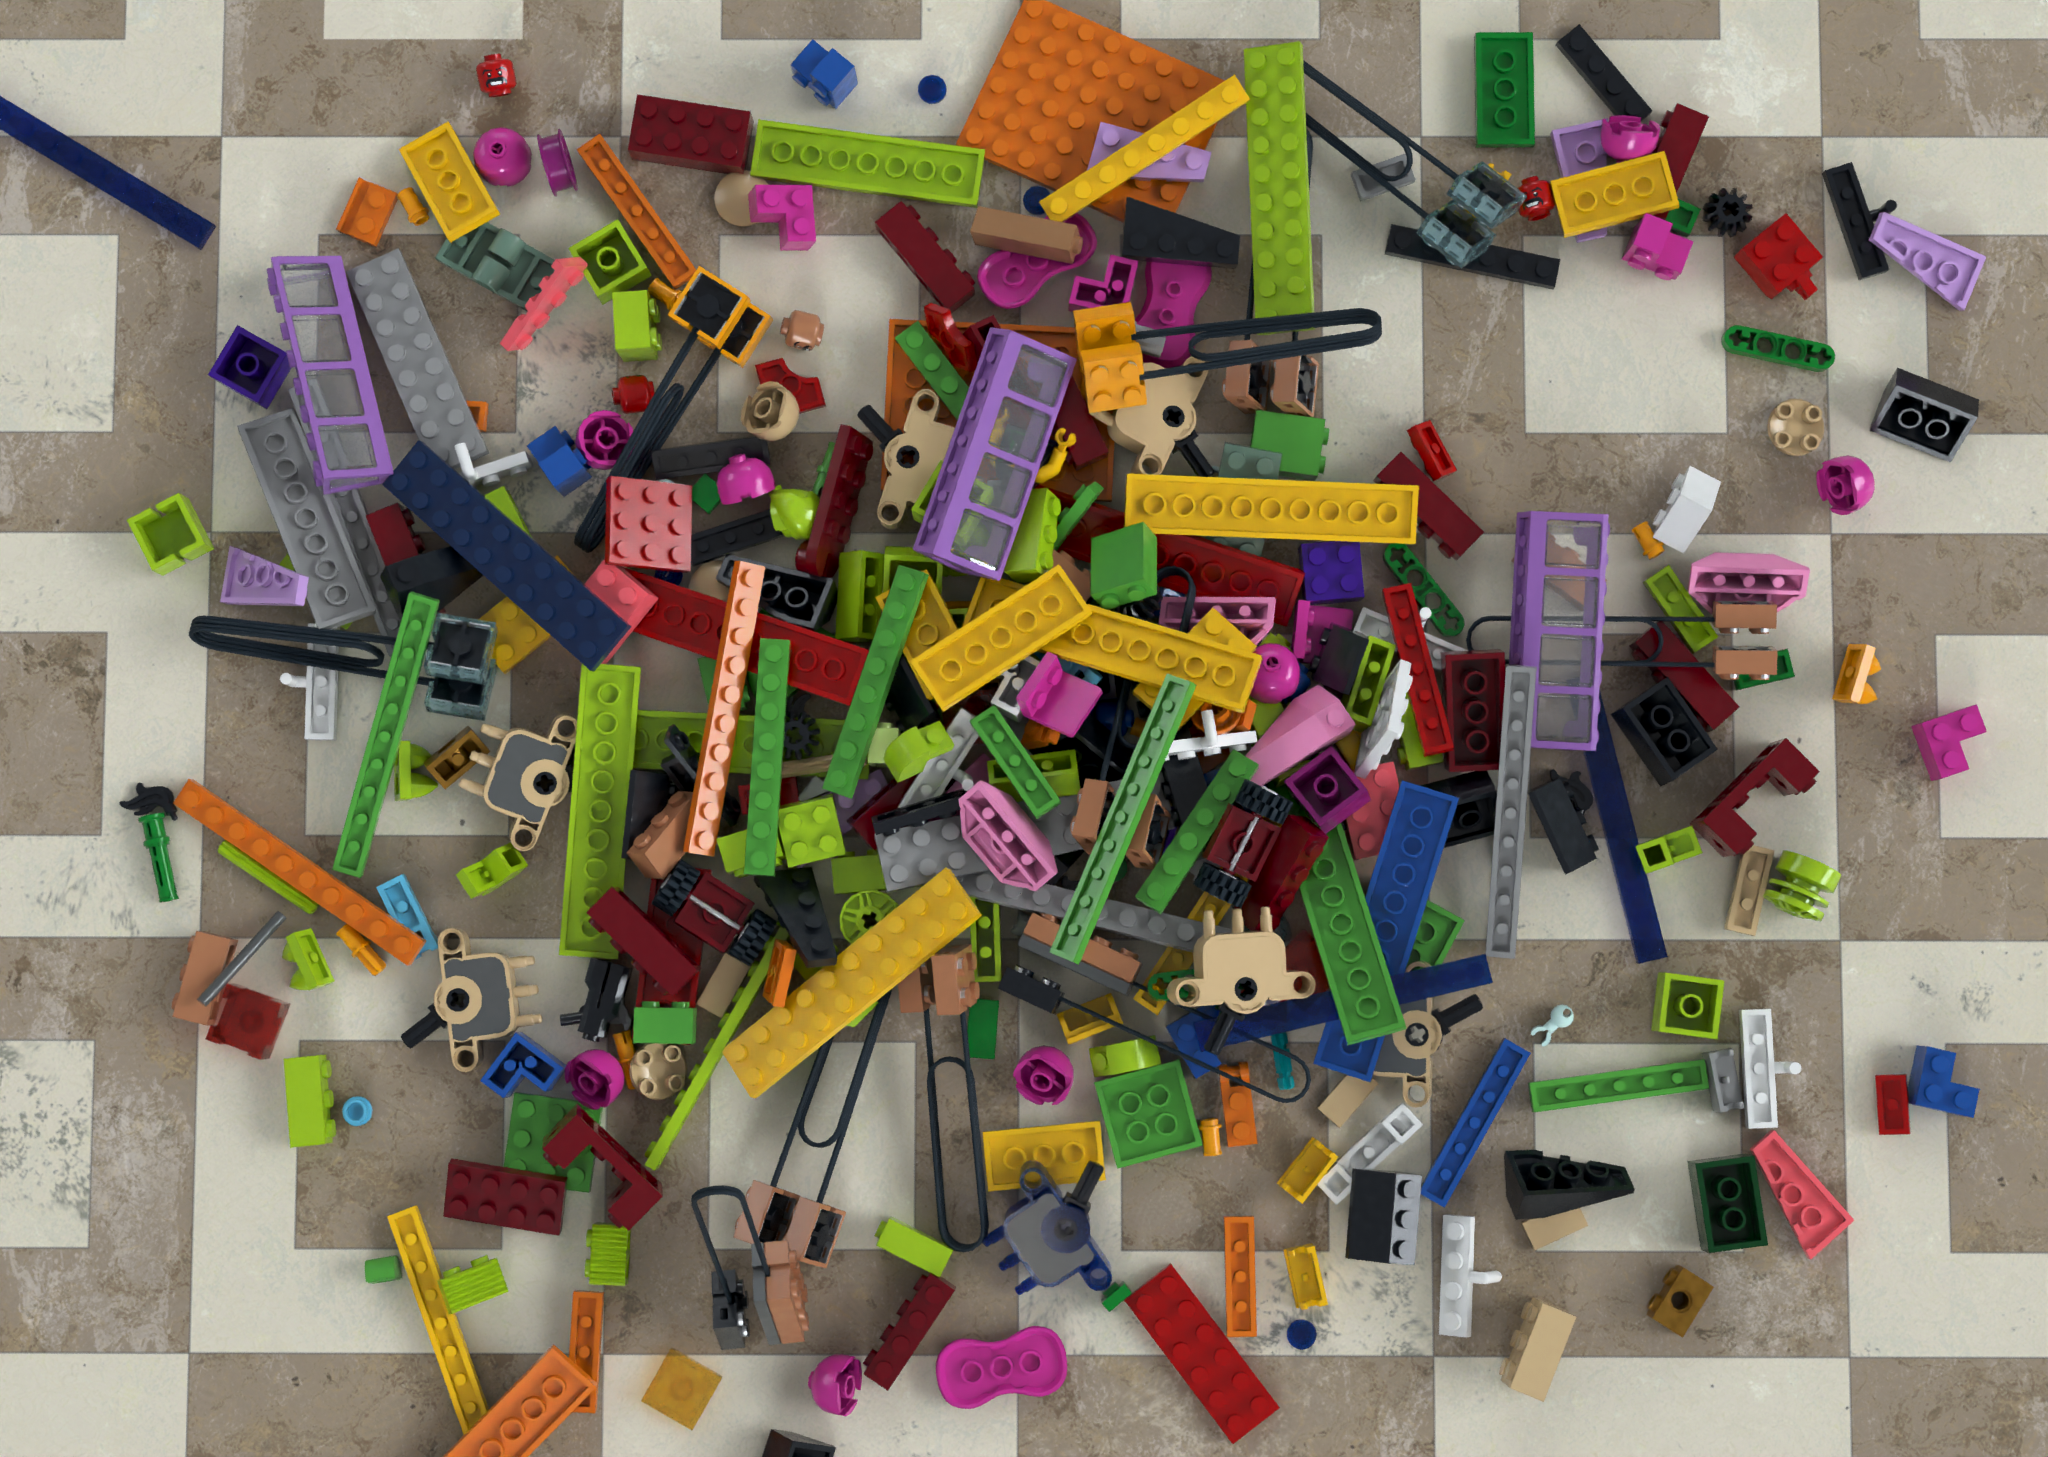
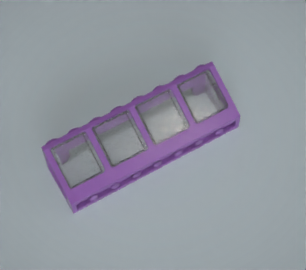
(330, 372)
(994, 454)
(1561, 622)

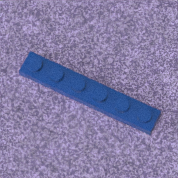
(1474, 1122)

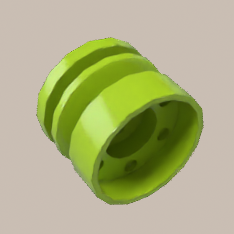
(1802, 885)
(864, 904)

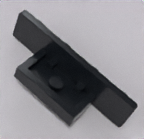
(683, 767)

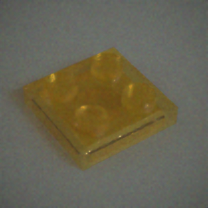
(682, 1388)

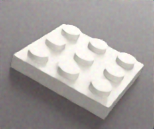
(1387, 720)

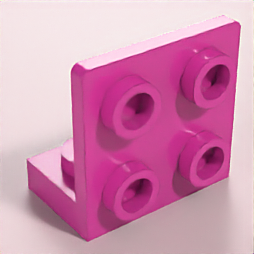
(1309, 624)
(1057, 697)

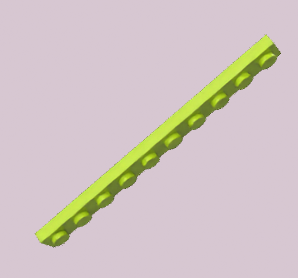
(701, 1073)

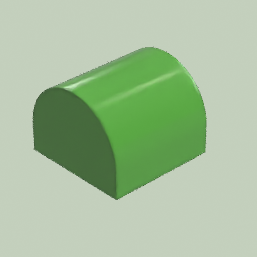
(382, 1269)

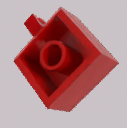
(1780, 259)

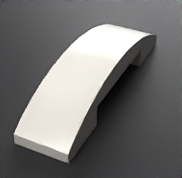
(1369, 1151)

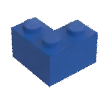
(824, 73)
(559, 462)
(1185, 1039)
(523, 1059)
(1932, 1085)

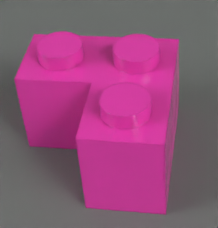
(790, 208)
(1657, 248)
(1114, 290)
(1940, 740)

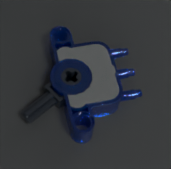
(1037, 1236)

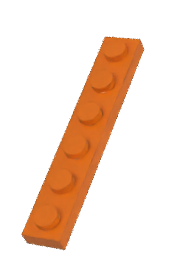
(637, 211)

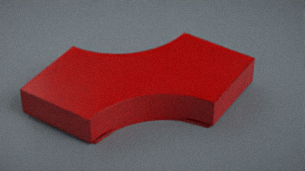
(957, 346)
(806, 390)

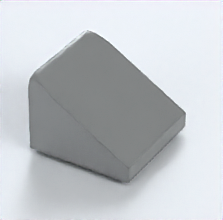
(813, 789)

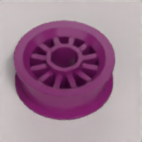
(557, 162)

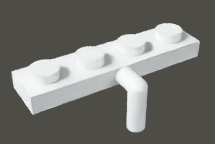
(489, 473)
(1378, 626)
(320, 695)
(1211, 743)
(943, 768)
(1760, 1068)
(1458, 1275)

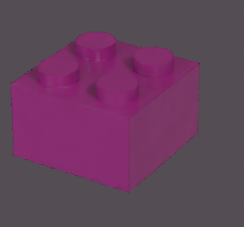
(1327, 790)

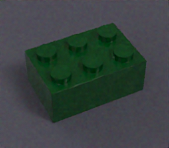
(1727, 1203)

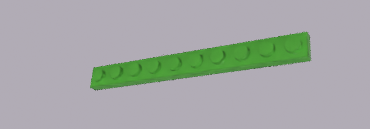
(386, 734)
(1122, 818)

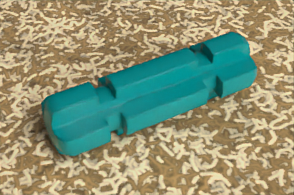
(1282, 1062)

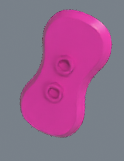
(1015, 278)
(1170, 303)
(978, 1371)

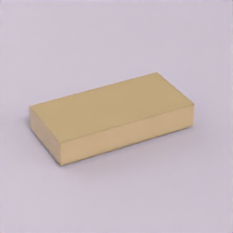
(723, 985)
(1346, 1099)
(1552, 1228)

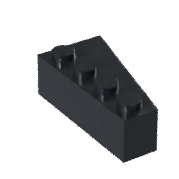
(1167, 237)

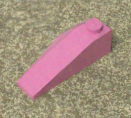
(1301, 731)

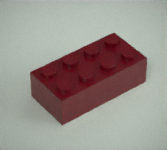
(690, 135)
(1473, 707)
(643, 940)

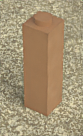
(1026, 235)

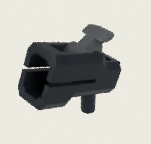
(604, 1000)

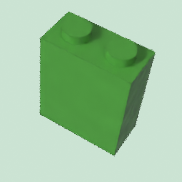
(1296, 438)
(1123, 566)

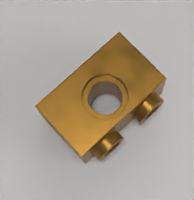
(453, 758)
(1694, 1292)

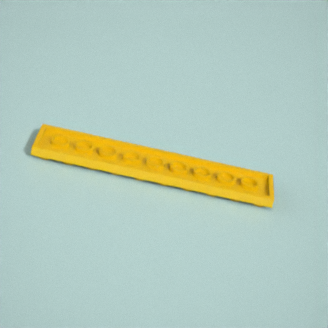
(1272, 508)
(1142, 650)
(851, 986)

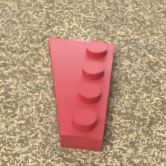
(567, 273)
(1803, 1199)

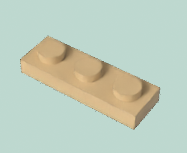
(1749, 890)

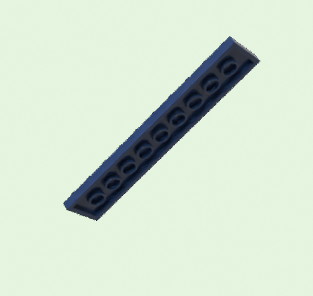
(507, 556)

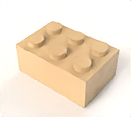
(1537, 1348)

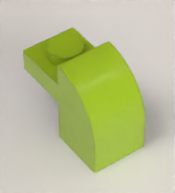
(914, 747)
(1668, 849)
(492, 871)
(1124, 1057)

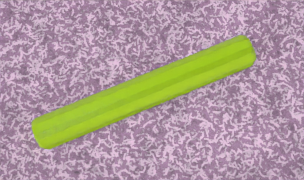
(267, 877)

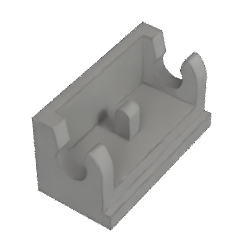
(1723, 1080)

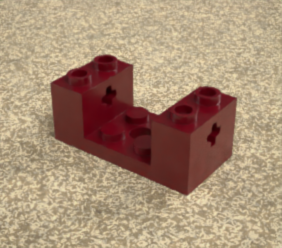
(1780, 765)
(639, 1187)

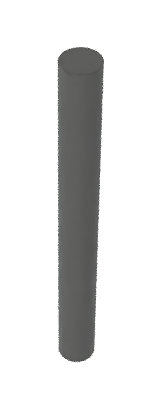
(241, 959)

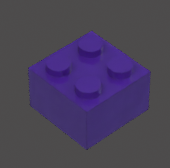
(251, 367)
(1331, 572)

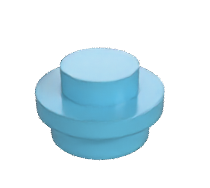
(357, 1111)

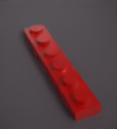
(1424, 690)

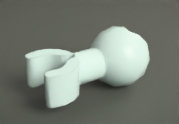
(1557, 1020)

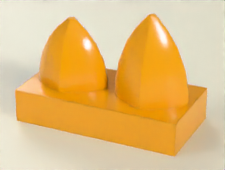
(1856, 666)

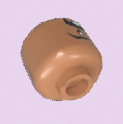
(802, 330)

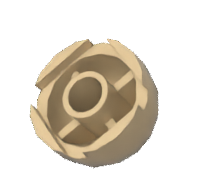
(770, 412)

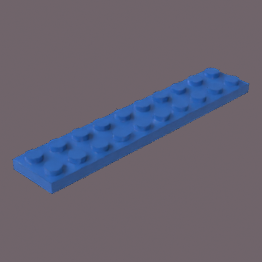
(1396, 905)

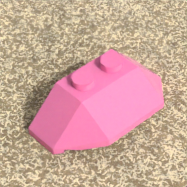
(1747, 579)
(1248, 614)
(1005, 837)

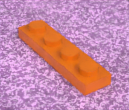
(1240, 1276)
(586, 1340)

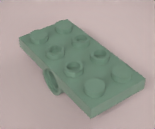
(498, 262)
(1250, 463)

